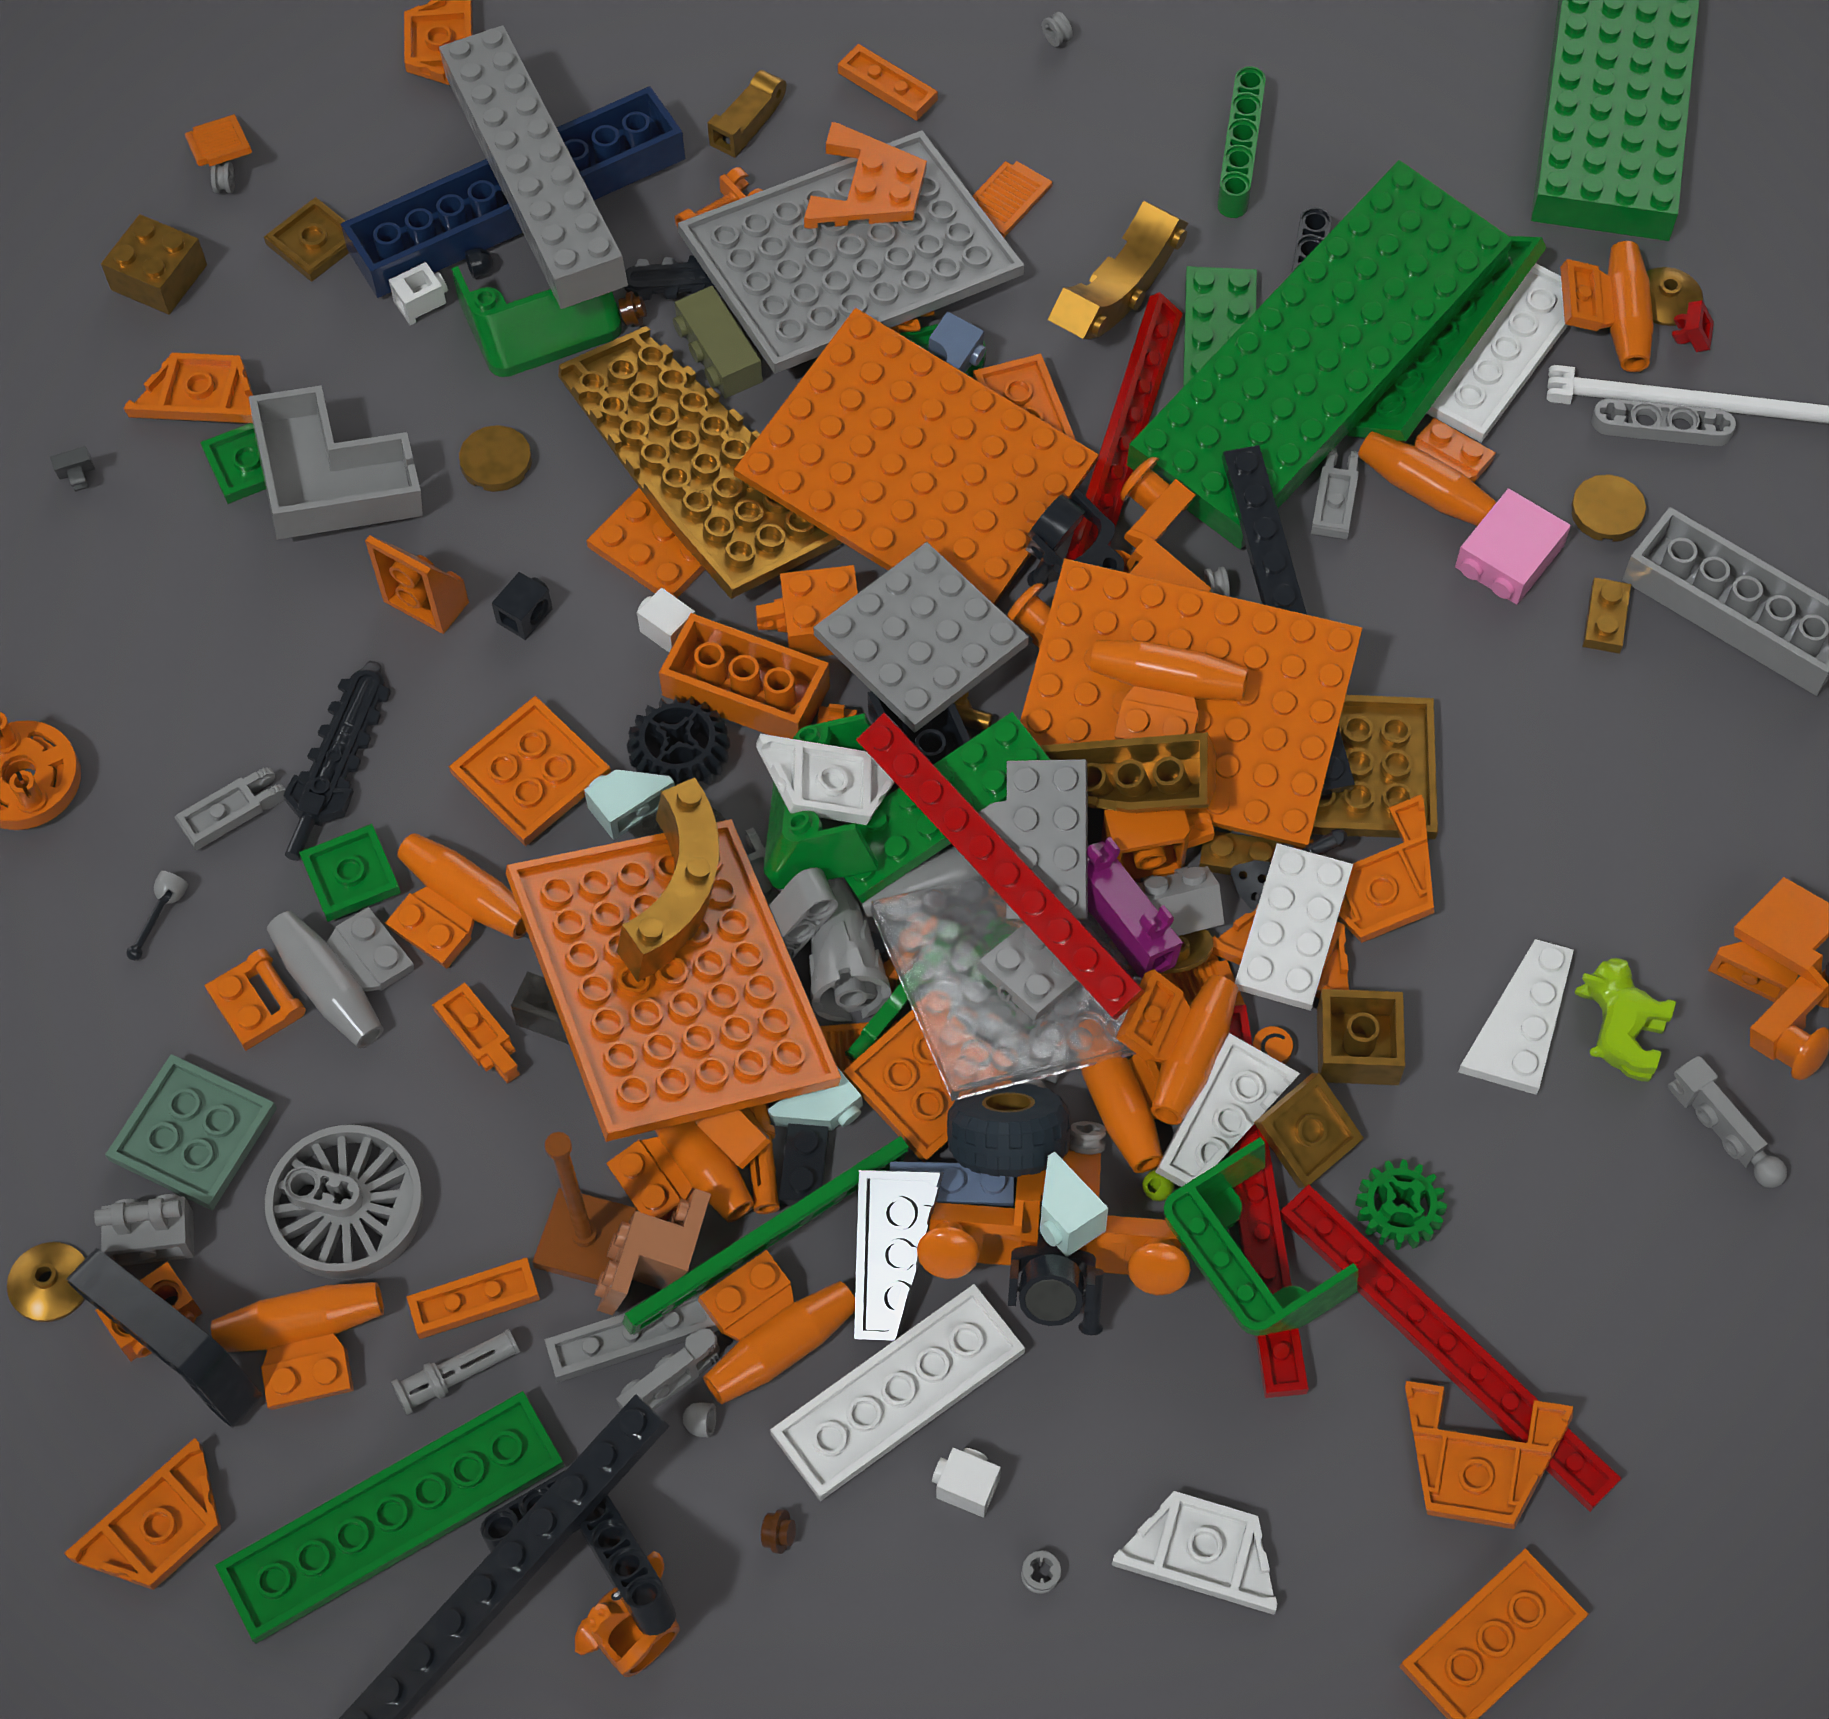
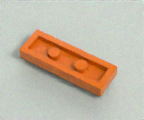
(887, 82)
(473, 1298)

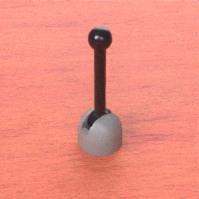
(168, 890)

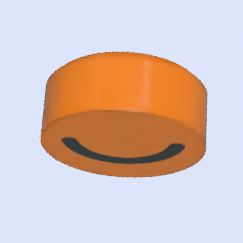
(1274, 1042)

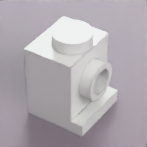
(418, 291)

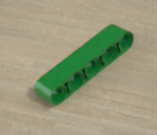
(1241, 142)

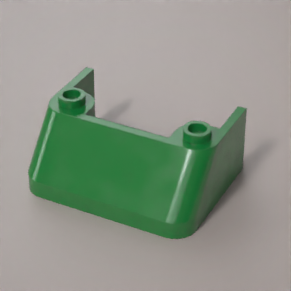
(535, 327)
(797, 838)
(1199, 1219)

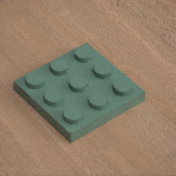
(191, 1132)

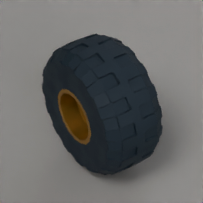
(1009, 1130)

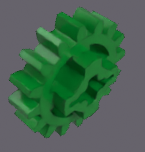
(1401, 1222)

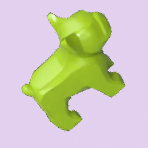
(1624, 1015)

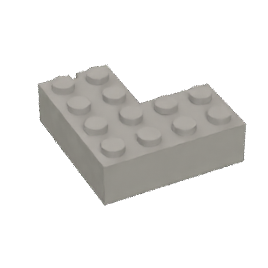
(325, 483)

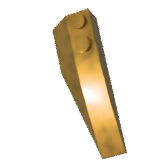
(1145, 771)

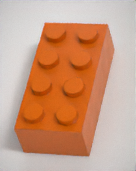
(744, 677)

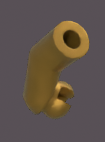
(970, 717)

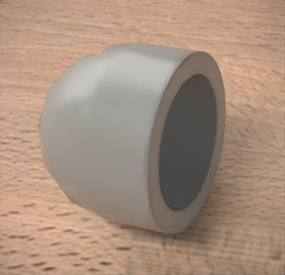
(700, 1419)

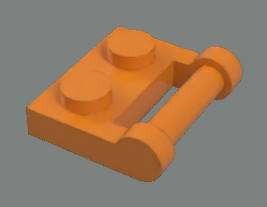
(243, 1006)

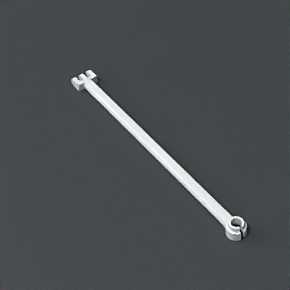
(1564, 385)

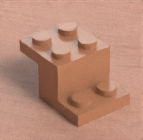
(651, 1251)

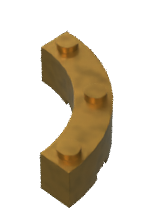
(1121, 281)
(674, 918)

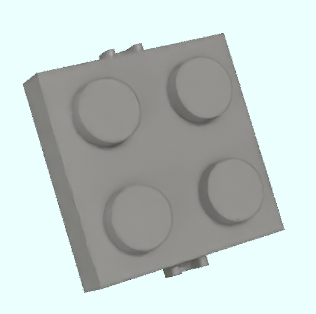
(1027, 973)

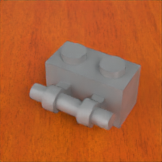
(1190, 897)
(147, 1230)

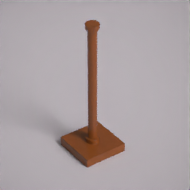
(578, 1224)

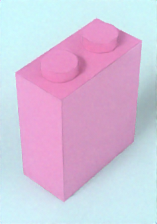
(1512, 546)

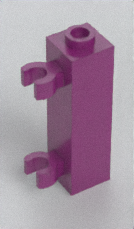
(1128, 914)

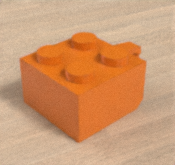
(804, 603)
(1155, 840)

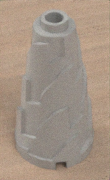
(844, 963)

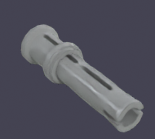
(502, 1346)

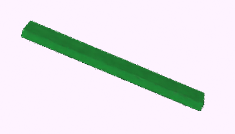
(760, 1239)

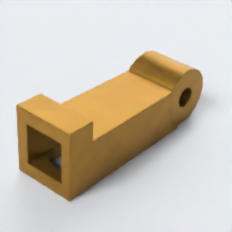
(746, 113)

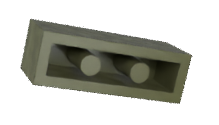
(717, 342)

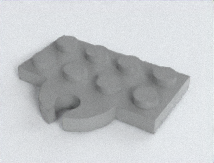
(1048, 826)

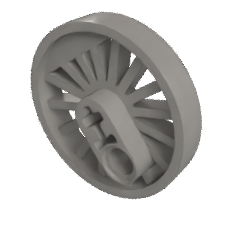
(366, 1201)

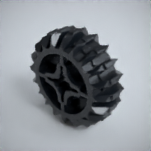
(675, 732)

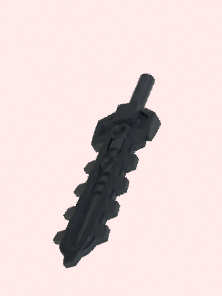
(666, 278)
(323, 790)

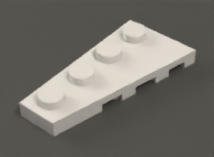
(1521, 1026)

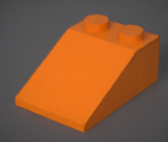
(417, 585)

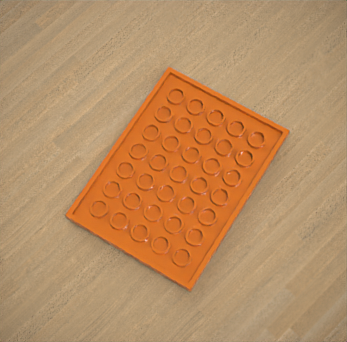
(912, 452)
(1266, 747)
(704, 1031)

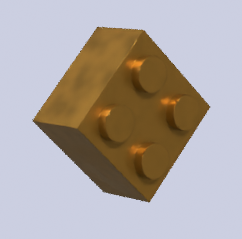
(154, 264)
(1361, 1036)

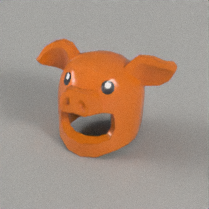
(617, 1635)

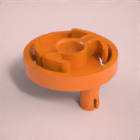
(34, 798)

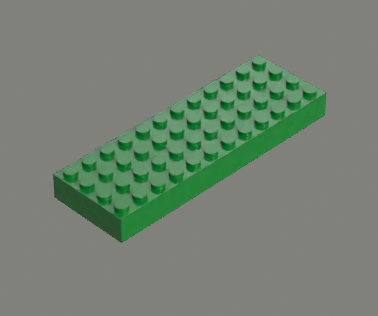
(1616, 116)
(1325, 344)

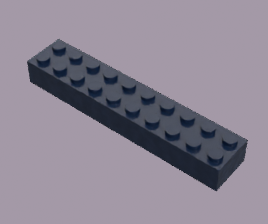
(471, 211)

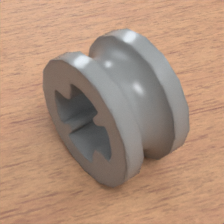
(1057, 29)
(223, 177)
(1217, 581)
(1087, 1137)
(1027, 1572)

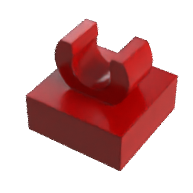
(1694, 326)

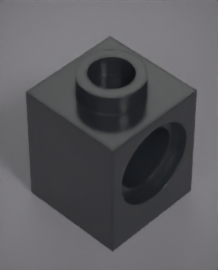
(522, 605)

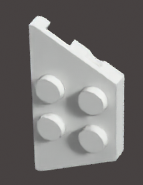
(825, 778)
(1204, 1551)

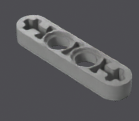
(1663, 427)

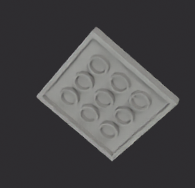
(920, 636)

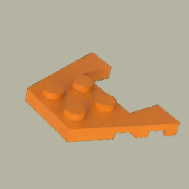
(882, 187)
(1393, 884)
(1480, 1475)

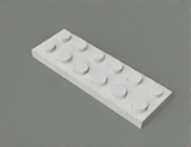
(1504, 356)
(897, 1392)

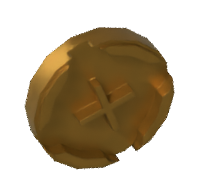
(495, 458)
(1608, 508)

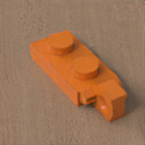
(477, 1031)

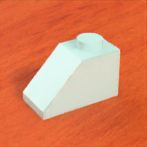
(625, 798)
(820, 1108)
(1070, 1209)

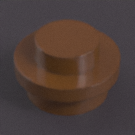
(632, 309)
(778, 1531)

